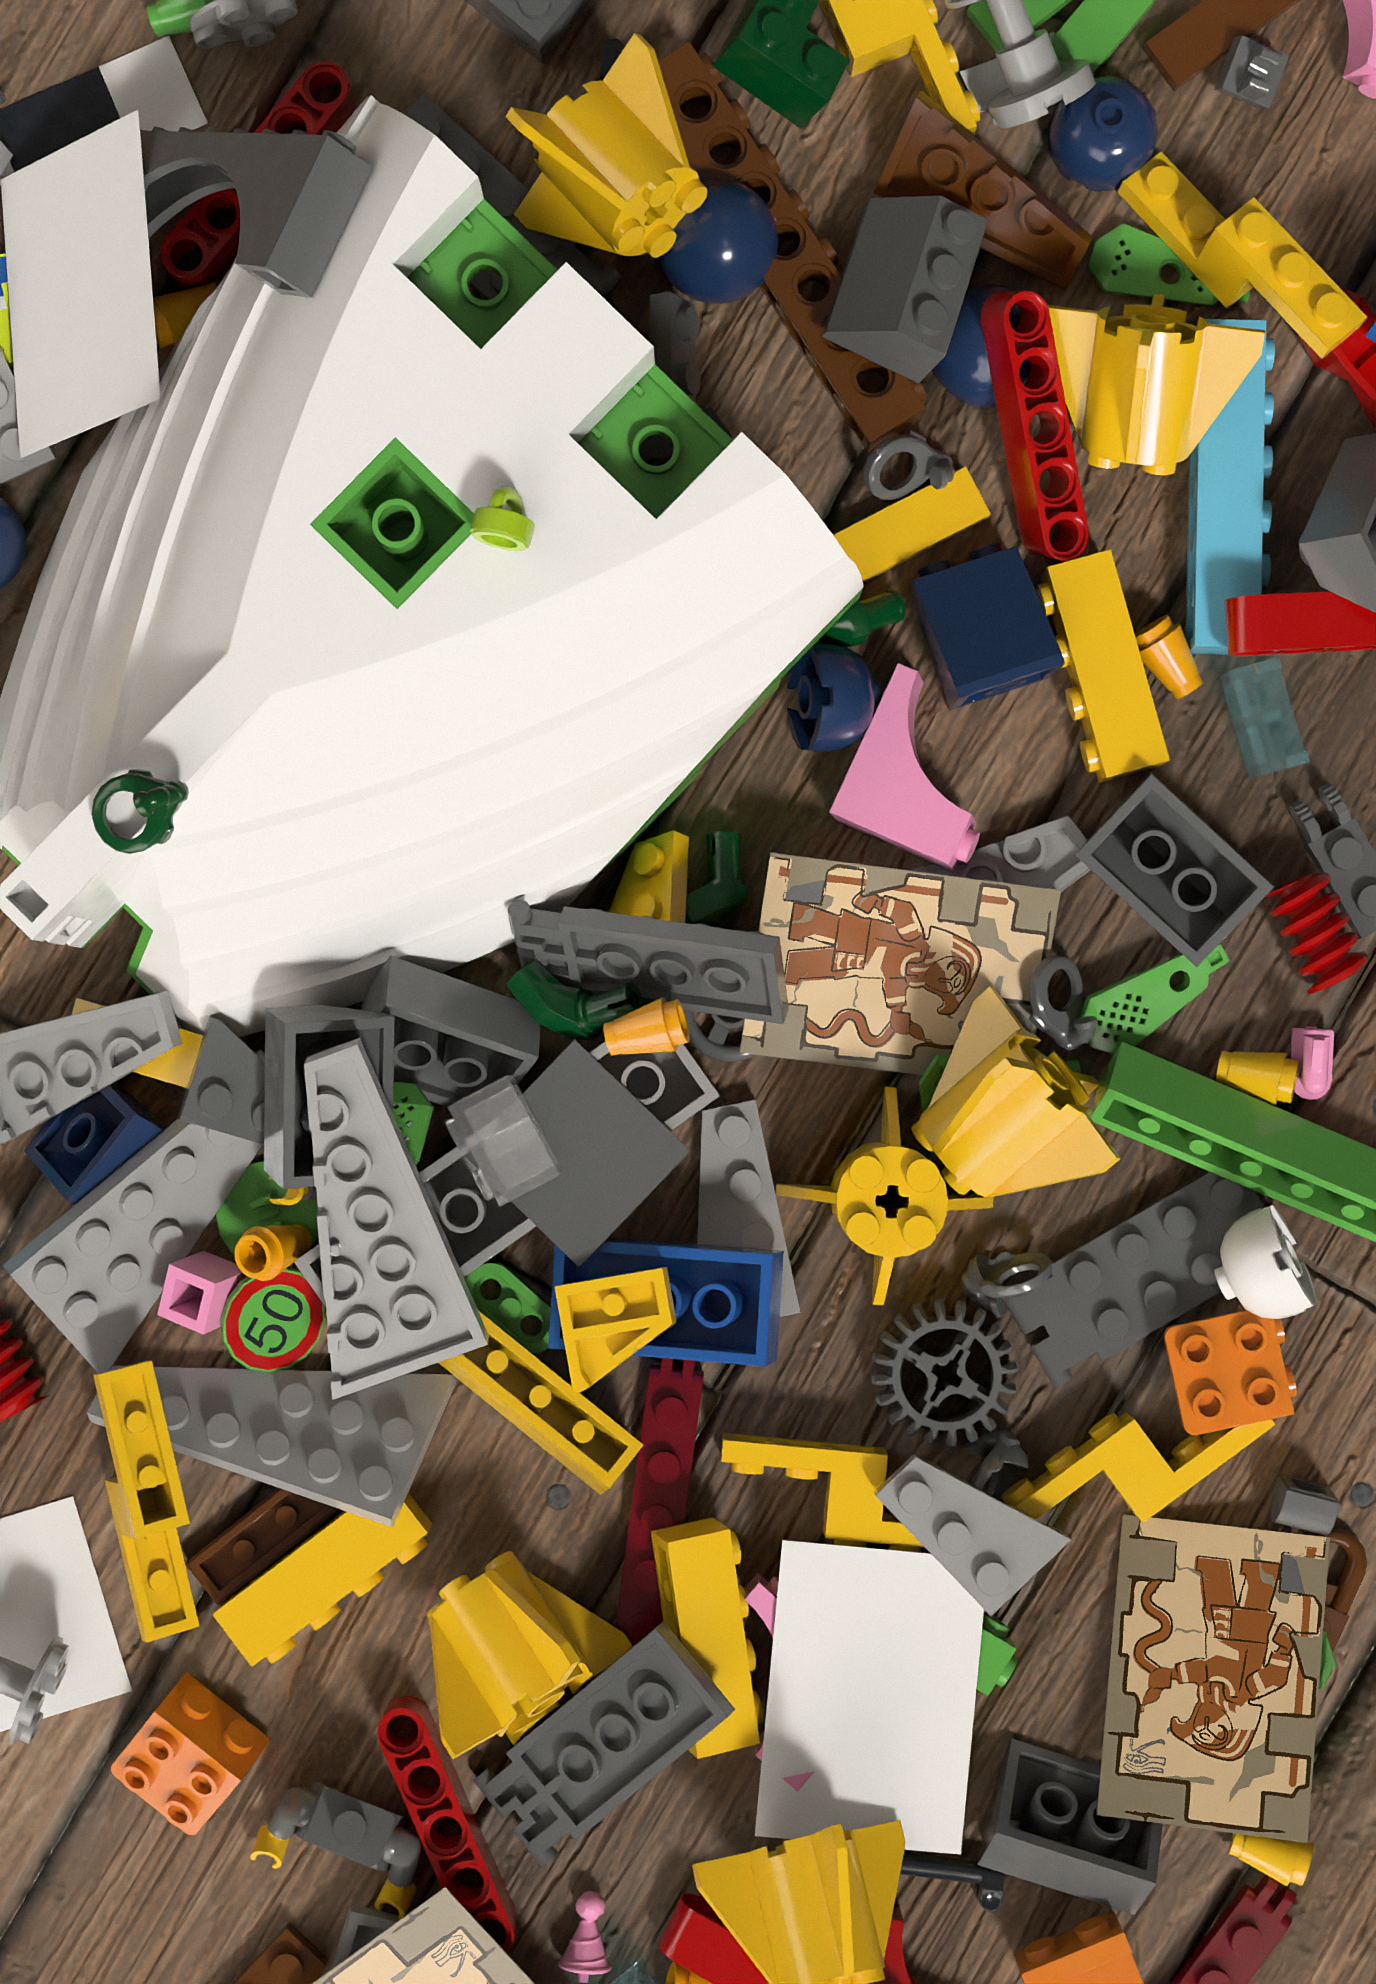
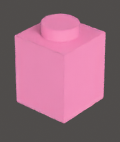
(198, 1291)

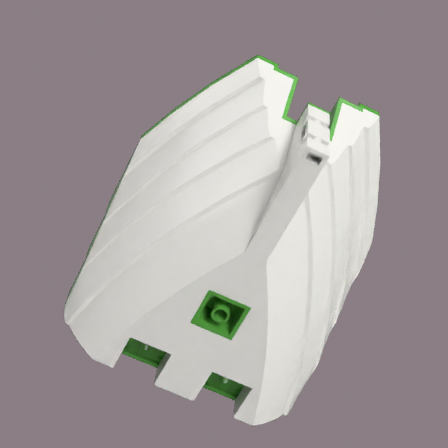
(349, 683)

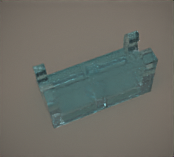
(1263, 718)

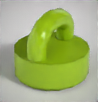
(503, 527)

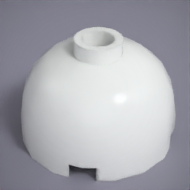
(1264, 1267)

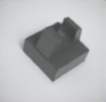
(1251, 72)

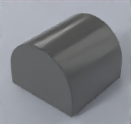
(1304, 1505)

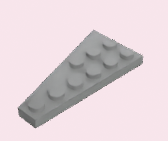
(112, 1250)
(383, 1253)
(293, 1436)

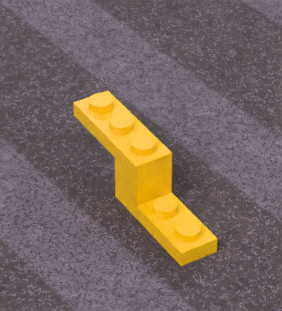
(888, 29)
(1242, 254)
(1131, 1466)
(854, 1473)
(146, 1500)

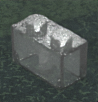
(503, 1141)

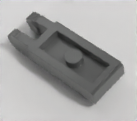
(1344, 855)

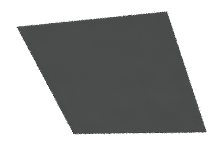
(605, 1145)

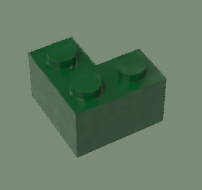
(781, 59)

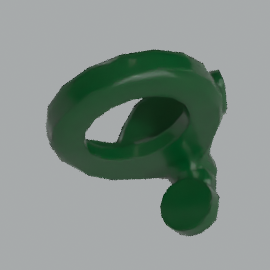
(152, 799)

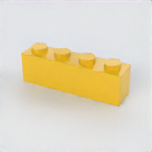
(1103, 667)
(546, 1408)
(314, 1577)
(707, 1615)

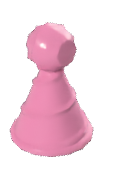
(585, 1950)

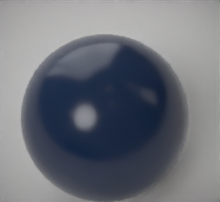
(722, 245)
(966, 366)

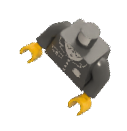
(350, 1830)

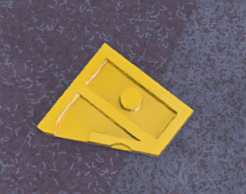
(655, 879)
(611, 1320)

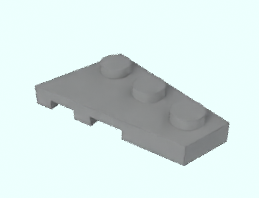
(1029, 858)
(971, 1534)

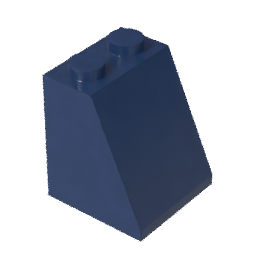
(984, 625)

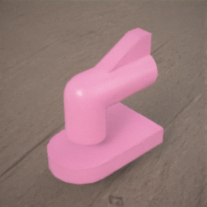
(1315, 1052)

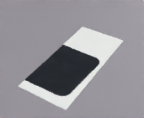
(141, 80)

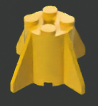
(611, 162)
(1147, 380)
(1008, 1112)
(868, 1173)
(509, 1652)
(812, 1905)

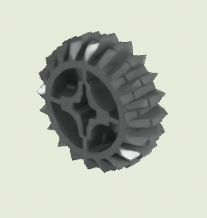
(932, 1395)

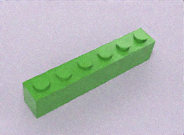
(1239, 1138)

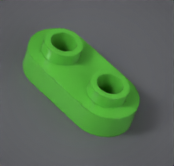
(512, 1305)

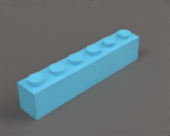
(1228, 505)

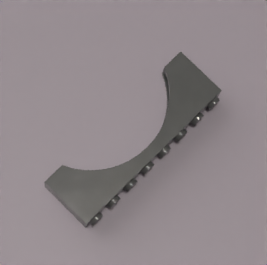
(289, 190)

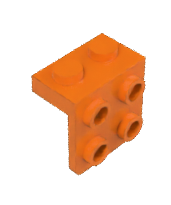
(1229, 1371)
(189, 1755)
(1085, 1955)

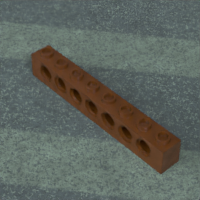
(868, 415)

